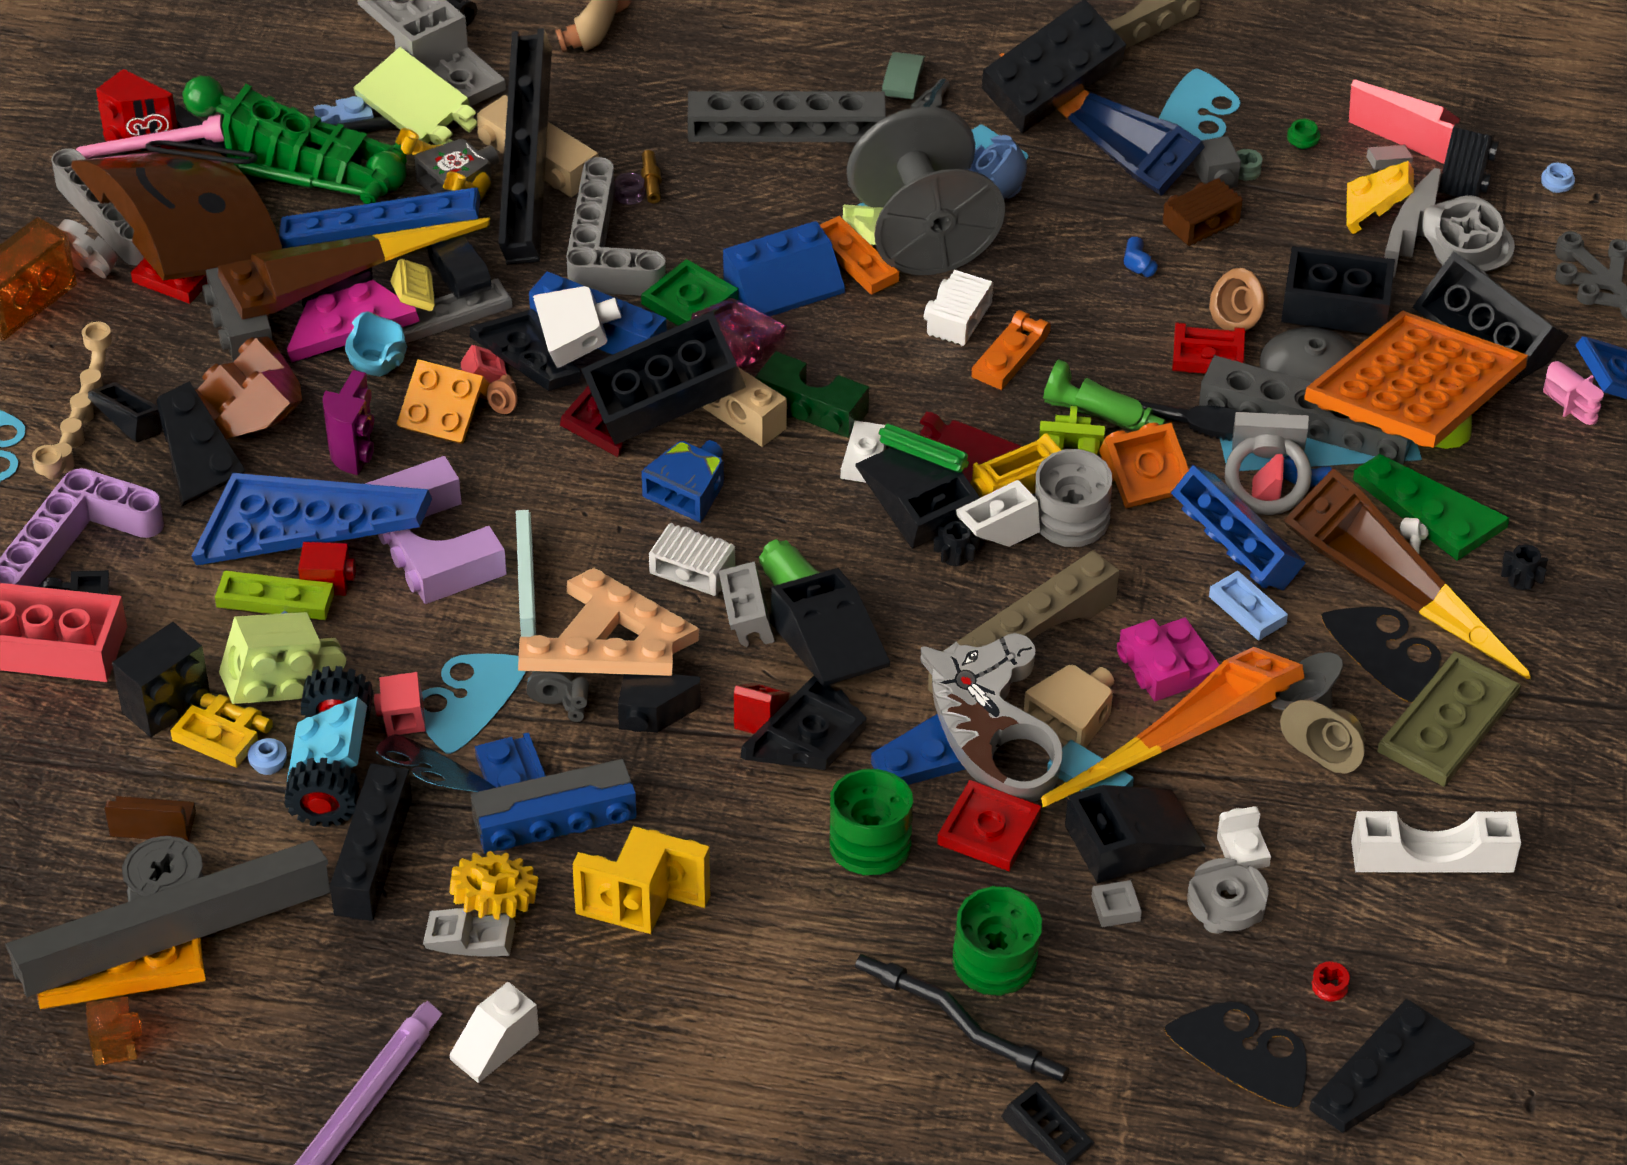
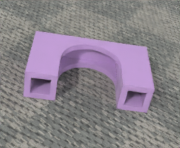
(442, 566)

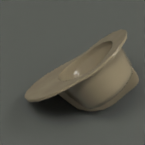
(1324, 734)

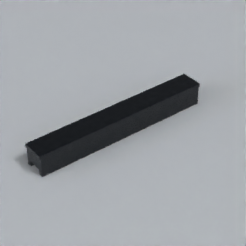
(525, 148)

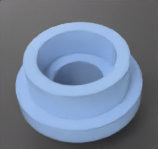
(1558, 178)
(267, 756)

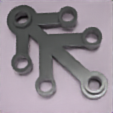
(1571, 249)

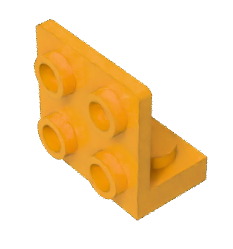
(441, 401)

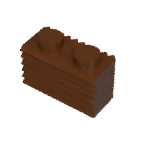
(1202, 211)

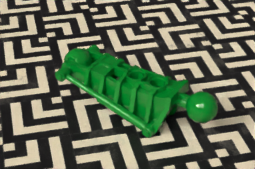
(298, 147)

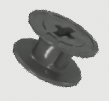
(160, 865)

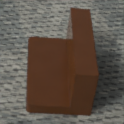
(149, 818)

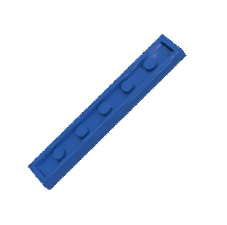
(379, 217)

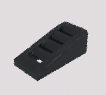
(129, 411)
(1037, 1098)

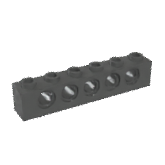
(783, 115)
(1265, 391)

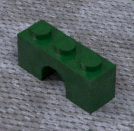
(827, 407)

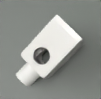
(574, 322)

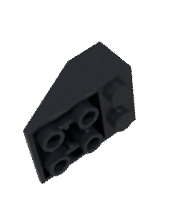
(916, 493)
(827, 626)
(1129, 829)

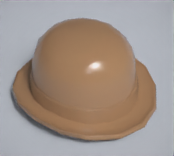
(1238, 300)

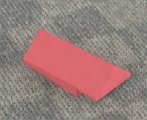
(1402, 119)

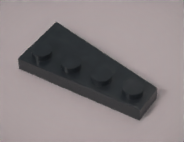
(1389, 1064)

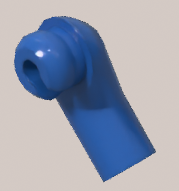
(1137, 260)
(1290, 472)

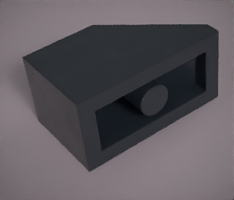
(656, 701)

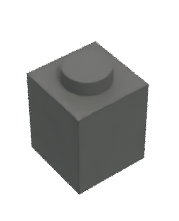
(1217, 161)

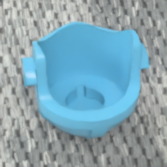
(375, 344)

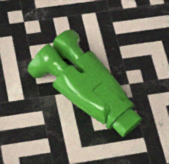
(1096, 400)

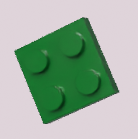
(686, 291)

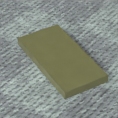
(1449, 718)

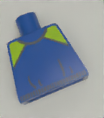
(685, 478)

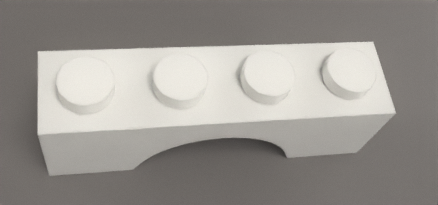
(1480, 845)

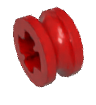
(1331, 971)

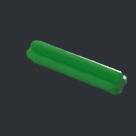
(923, 448)

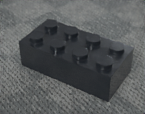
(1053, 65)
(663, 378)

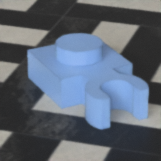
(345, 111)

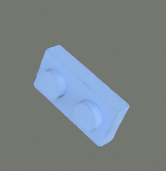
(1248, 605)

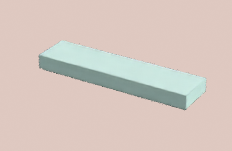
(525, 573)

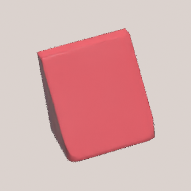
(483, 363)
(1269, 480)

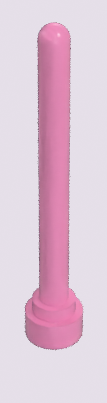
(210, 130)

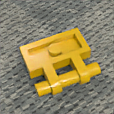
(215, 735)

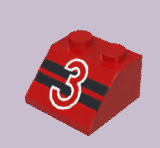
(134, 108)

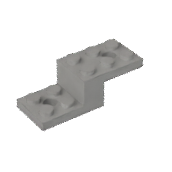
(438, 39)

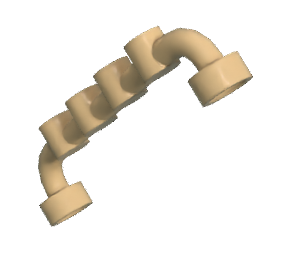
(58, 458)

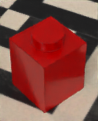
(327, 564)

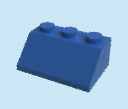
(784, 269)

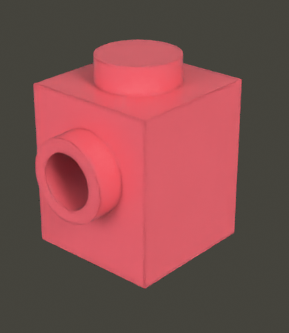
(401, 704)

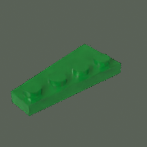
(1452, 519)

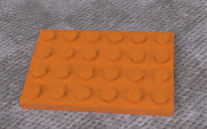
(1416, 379)

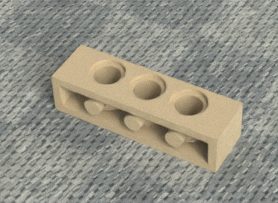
(753, 411)

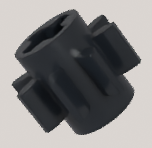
(956, 543)
(1524, 567)

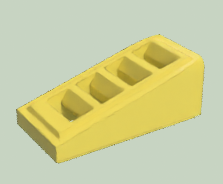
(413, 284)

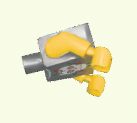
(449, 165)

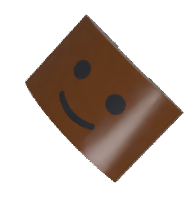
(183, 209)

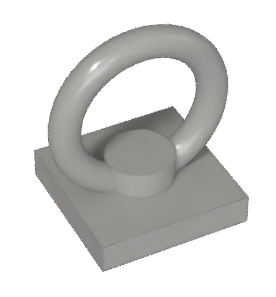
(1266, 437)

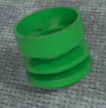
(870, 821)
(996, 940)

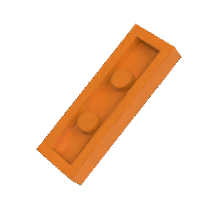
(859, 257)

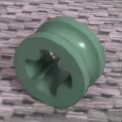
(1250, 164)

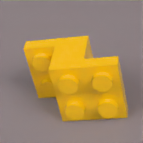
(642, 879)

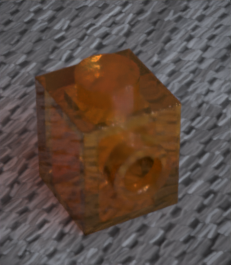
(112, 1030)

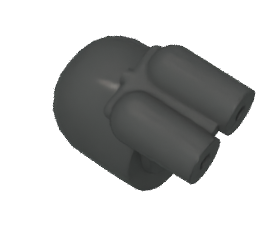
(558, 688)

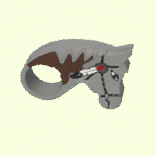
(971, 707)

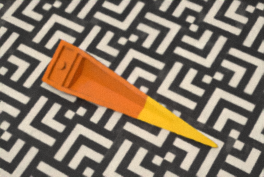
(1227, 693)

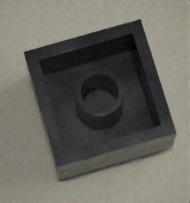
(161, 679)

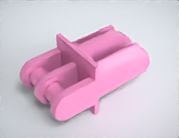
(1573, 392)

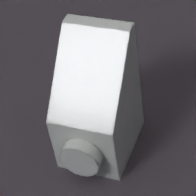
(1003, 515)
(495, 1032)

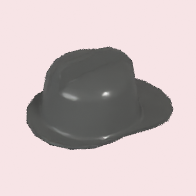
(1319, 676)

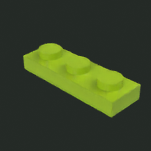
(274, 594)

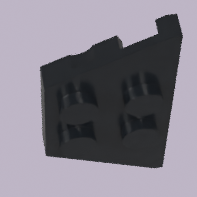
(807, 729)

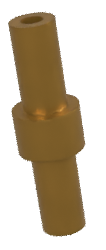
(651, 175)

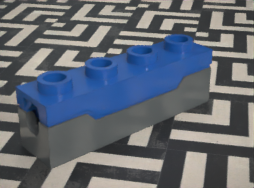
(553, 806)

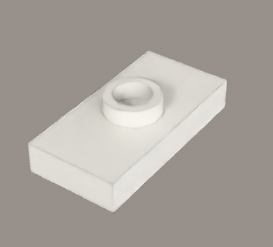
(862, 444)

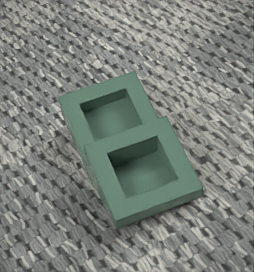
(903, 75)

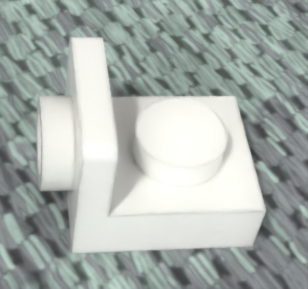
(1242, 839)

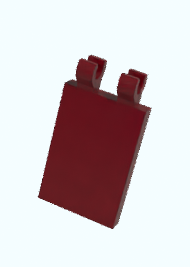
(975, 442)

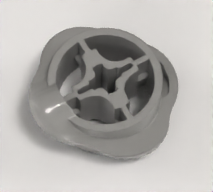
(1471, 230)

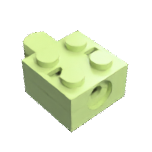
(273, 656)

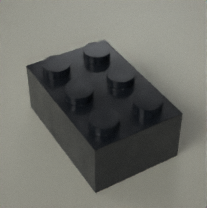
(1337, 290)

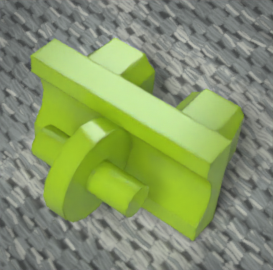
(1074, 432)

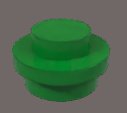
(1303, 133)

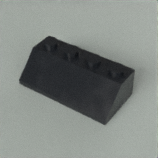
(1480, 306)

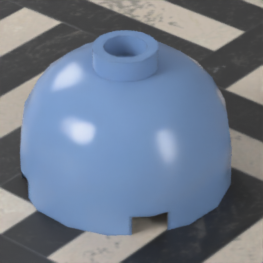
(1002, 164)

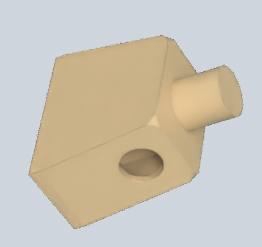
(1072, 703)

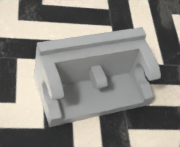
(746, 602)

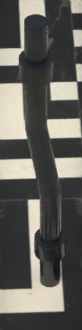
(1026, 1057)

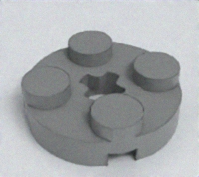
(88, 252)
(1222, 913)

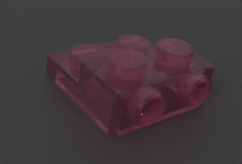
(744, 329)

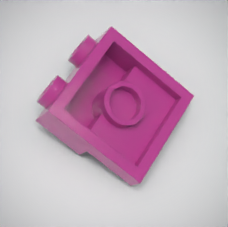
(1166, 657)

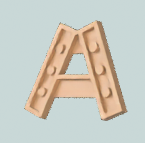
(584, 642)

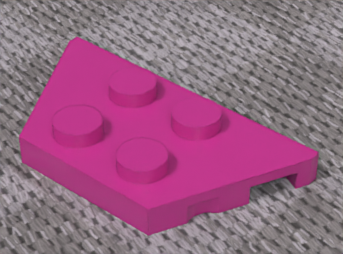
(329, 318)

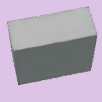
(1116, 903)

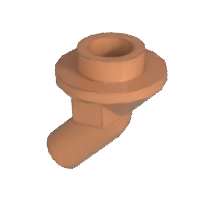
(502, 395)

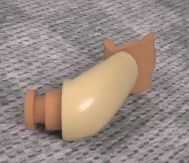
(591, 24)

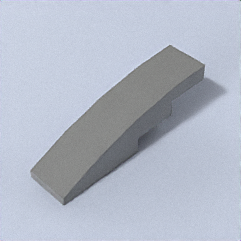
(1410, 218)

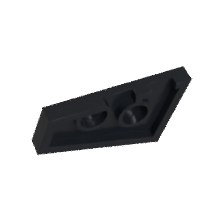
(522, 344)
(196, 445)

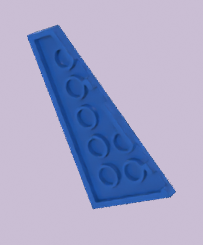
(282, 512)

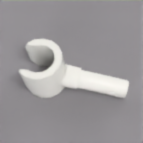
(1413, 530)

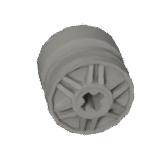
(1073, 497)

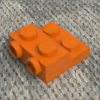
(1144, 463)

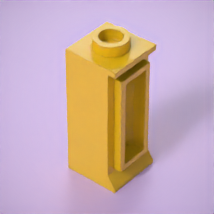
(1013, 466)

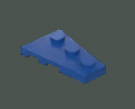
(918, 754)

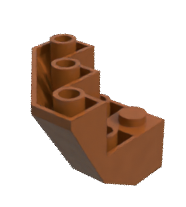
(252, 390)

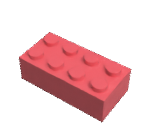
(59, 632)

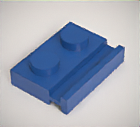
(509, 761)

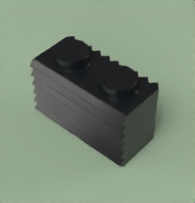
(1467, 161)

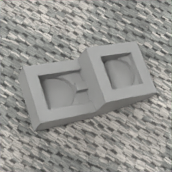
(462, 934)

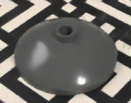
(1304, 352)

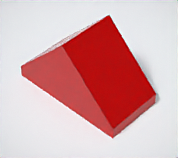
(756, 705)

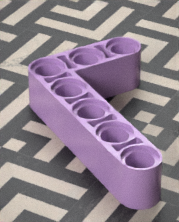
(65, 513)

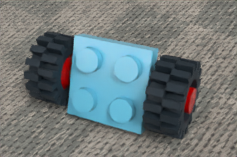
(328, 746)

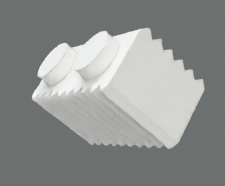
(958, 307)
(691, 558)

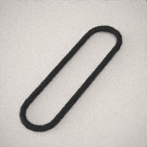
(253, 158)

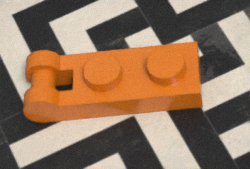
(1011, 350)

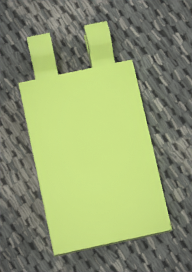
(415, 98)

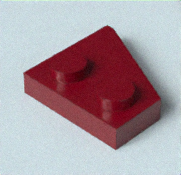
(586, 421)

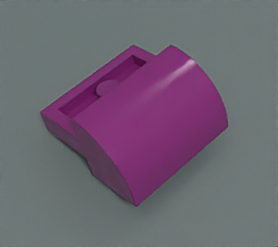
(349, 424)

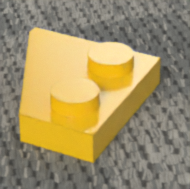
(1377, 193)

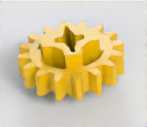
(493, 885)

